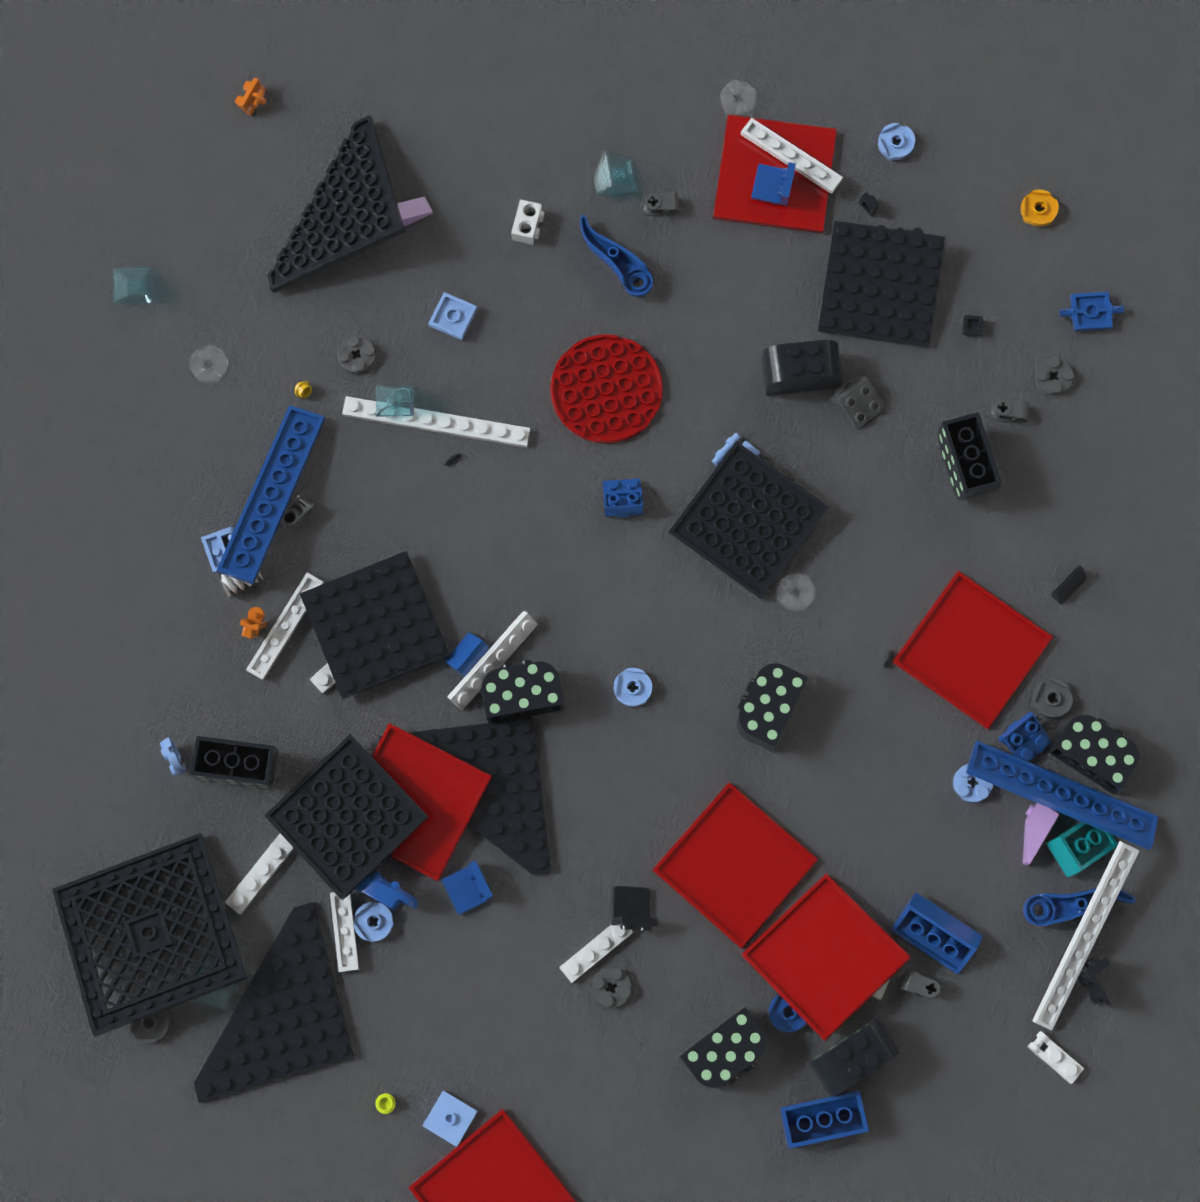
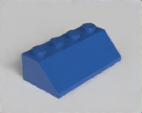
(936, 933)
(823, 1119)

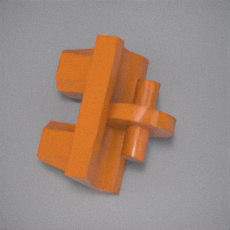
(252, 97)
(253, 623)

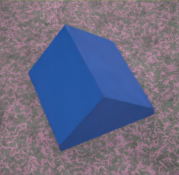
(467, 654)

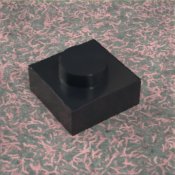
(869, 203)
(972, 325)

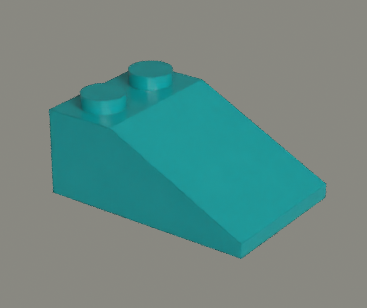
(1080, 847)

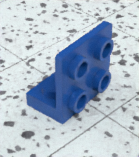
(773, 184)
(467, 888)

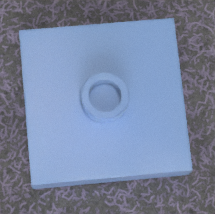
(453, 316)
(450, 1118)

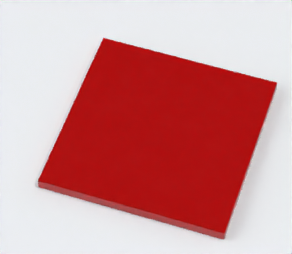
(739, 168)
(972, 650)
(441, 787)
(735, 865)
(825, 957)
(492, 1167)

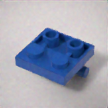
(623, 498)
(1025, 737)

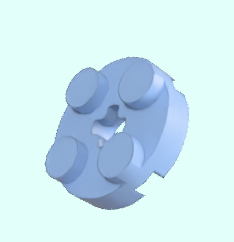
(896, 152)
(625, 679)
(171, 753)
(964, 790)
(362, 921)

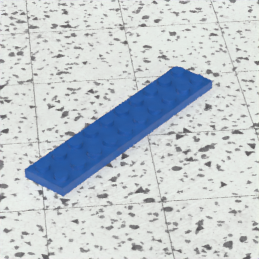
(271, 495)
(1062, 794)

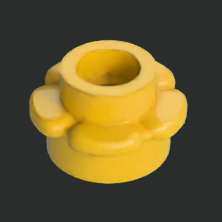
(303, 389)

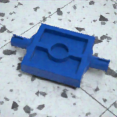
(1091, 311)

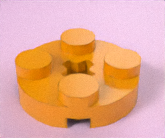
(1031, 215)

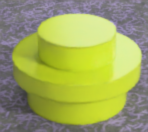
(385, 1103)

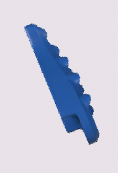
(619, 259)
(386, 893)
(1063, 907)

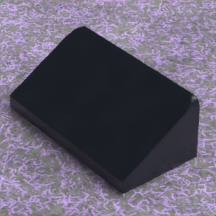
(1069, 585)

